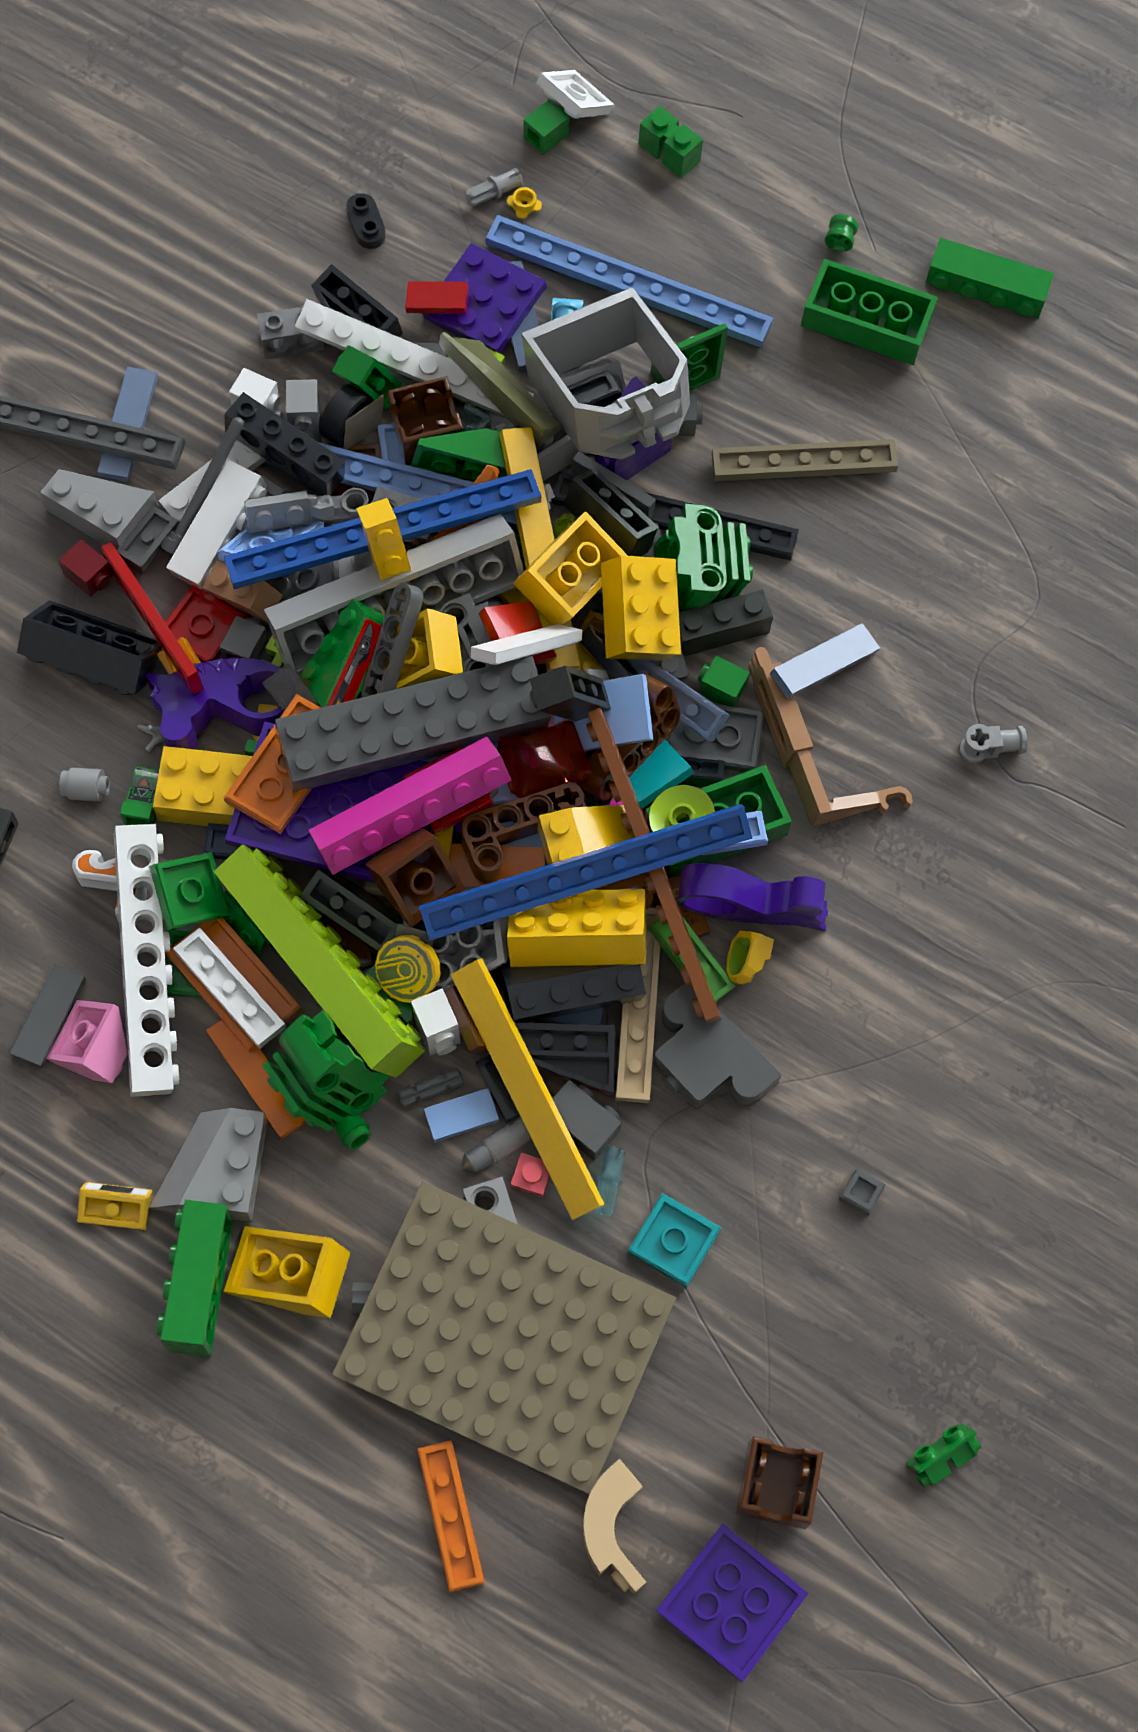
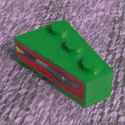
(344, 656)

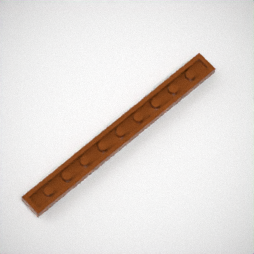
(656, 879)

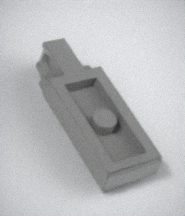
(286, 510)

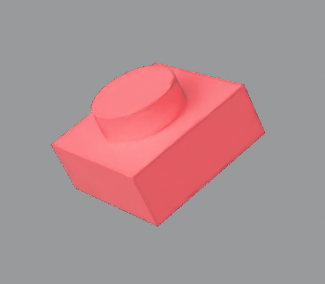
(530, 1175)

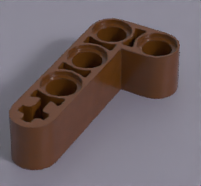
(664, 718)
(525, 825)

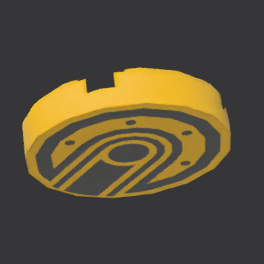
(407, 968)

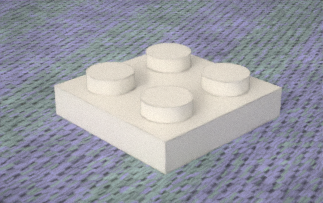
(574, 94)

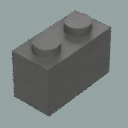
(586, 1120)

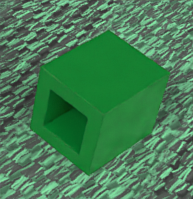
(546, 126)
(723, 681)

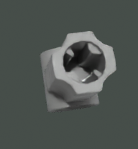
(344, 504)

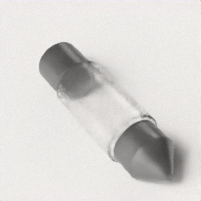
(496, 1147)

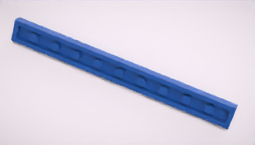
(413, 520)
(585, 872)

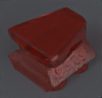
(544, 759)

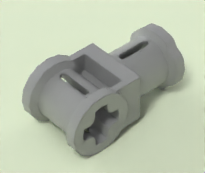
(991, 742)

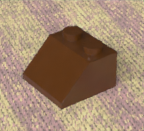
(414, 874)

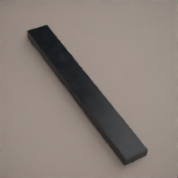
(764, 536)

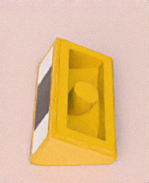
(114, 1205)

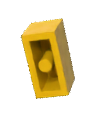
(384, 539)

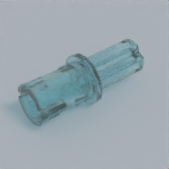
(610, 1179)

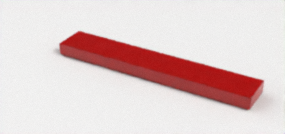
(152, 619)

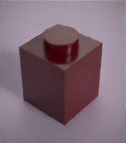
(86, 568)

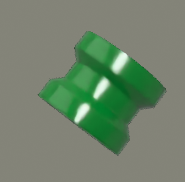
(841, 232)

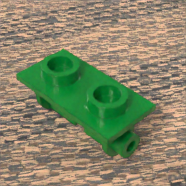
(244, 926)
(930, 1460)

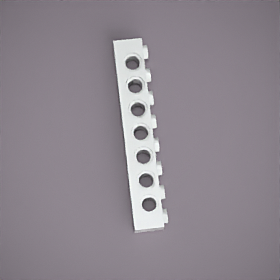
(143, 1079)

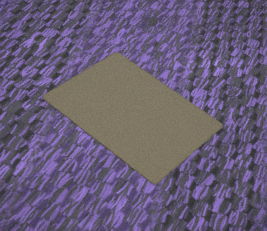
(363, 423)

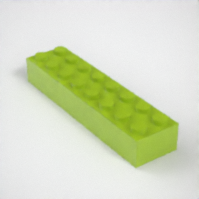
(321, 961)

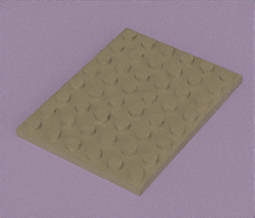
(505, 1337)

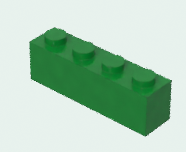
(989, 278)

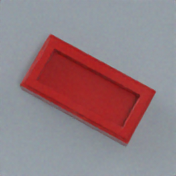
(436, 297)

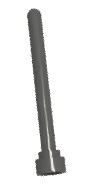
(173, 540)

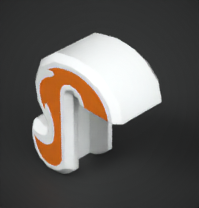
(95, 873)

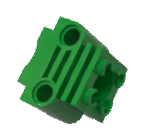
(709, 559)
(322, 1073)

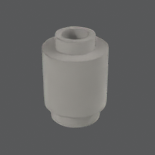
(84, 784)

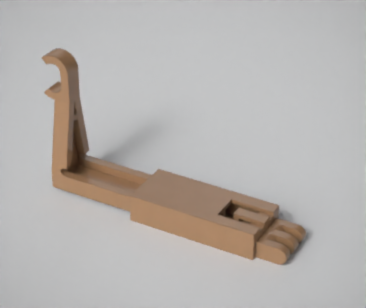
(794, 750)

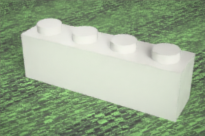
(216, 523)

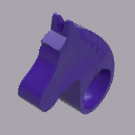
(226, 688)
(739, 897)

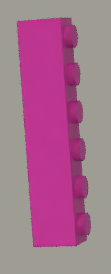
(410, 805)

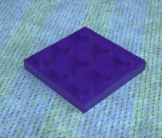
(497, 298)
(732, 1602)

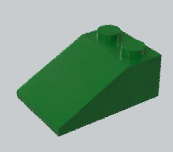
(703, 356)
(461, 454)

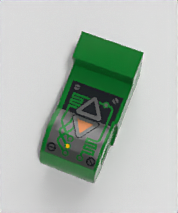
(140, 797)

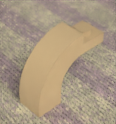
(605, 1501)

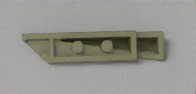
(500, 386)

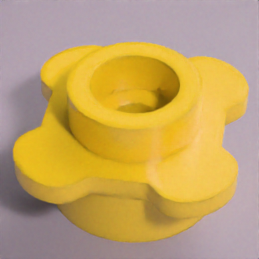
(524, 195)

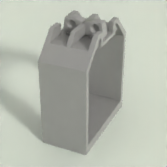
(595, 333)

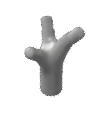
(155, 732)

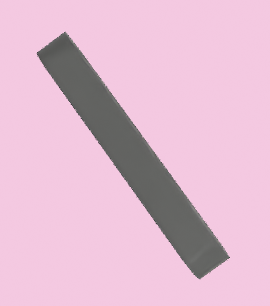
(405, 600)

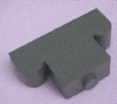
(710, 1056)

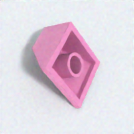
(91, 1042)

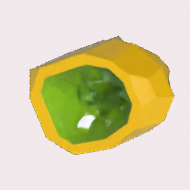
(747, 956)

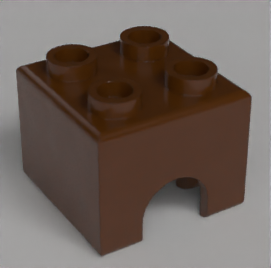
(421, 413)
(779, 1483)

